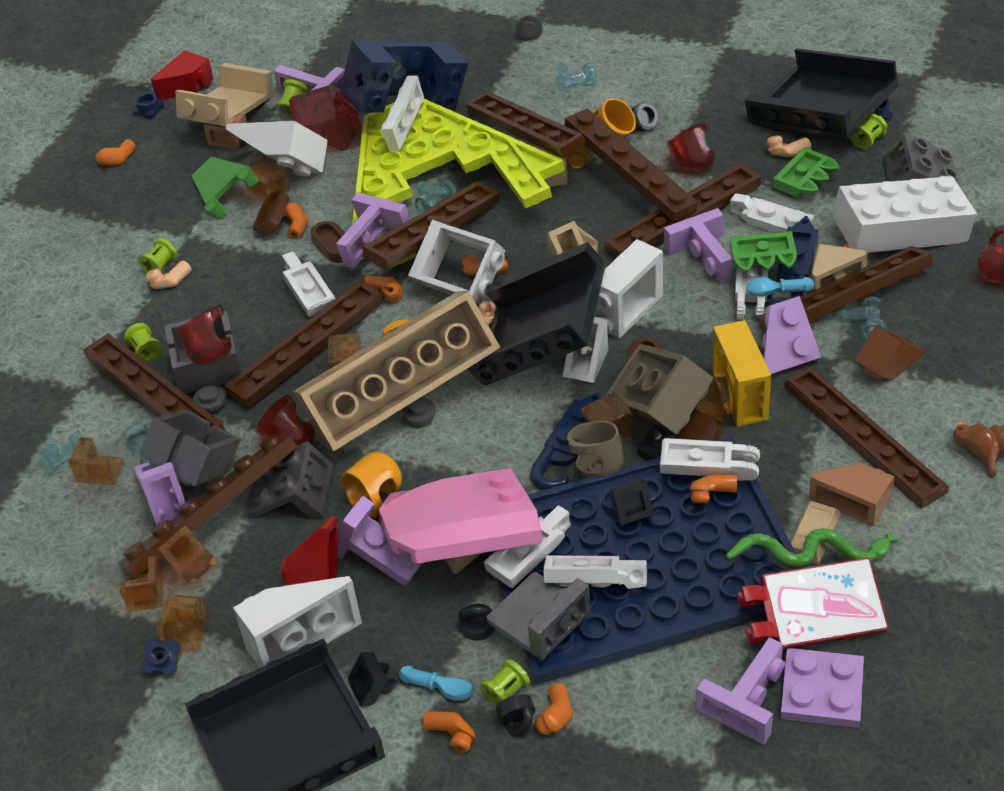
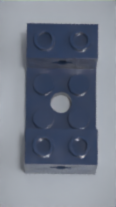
(371, 75)

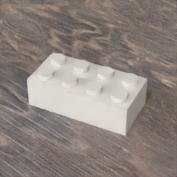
(904, 214)

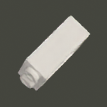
(433, 251)
(635, 268)

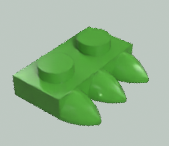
(803, 172)
(763, 250)

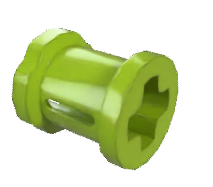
(292, 88)
(870, 134)
(158, 256)
(145, 346)
(504, 682)

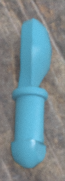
(765, 286)
(451, 688)

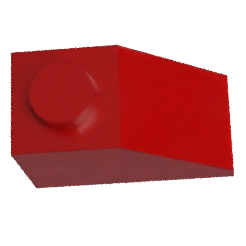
(185, 73)
(314, 557)

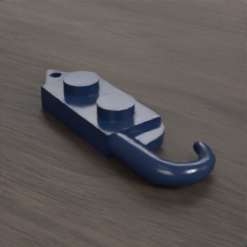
(805, 242)
(557, 448)

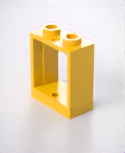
(746, 371)

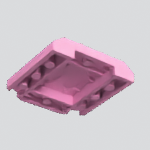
(460, 517)

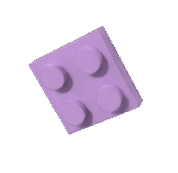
(822, 688)

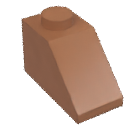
(853, 490)

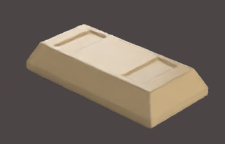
(814, 517)

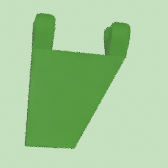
(216, 178)

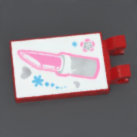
(816, 604)

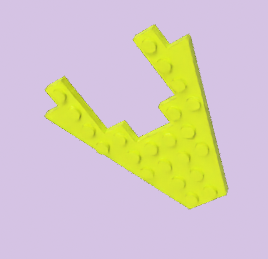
(439, 138)

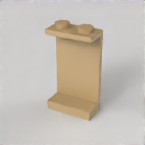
(239, 92)

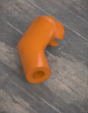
(115, 156)
(558, 713)

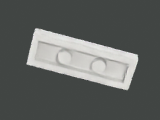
(402, 113)

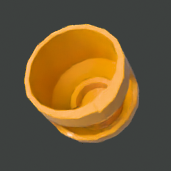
(617, 116)
(369, 476)

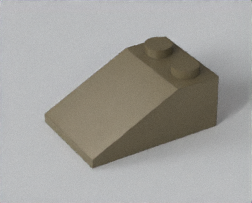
(661, 387)

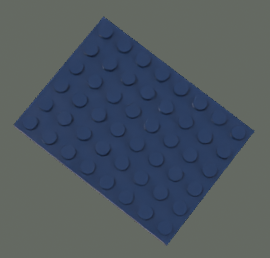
(685, 548)

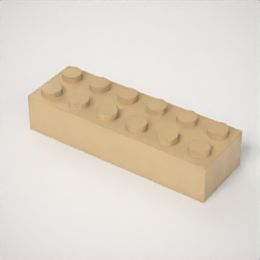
(396, 370)

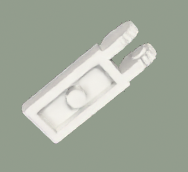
(743, 296)
(708, 458)

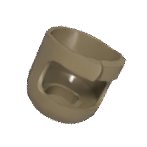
(597, 447)

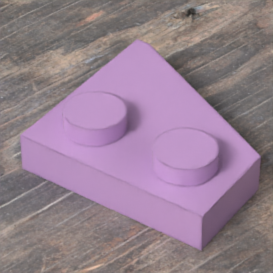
(788, 336)

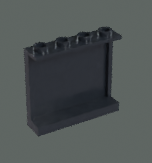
(825, 94)
(542, 312)
(285, 726)

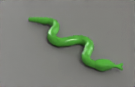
(876, 550)

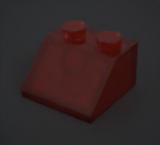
(328, 115)

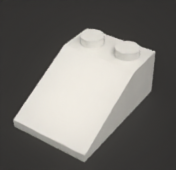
(286, 143)
(296, 615)

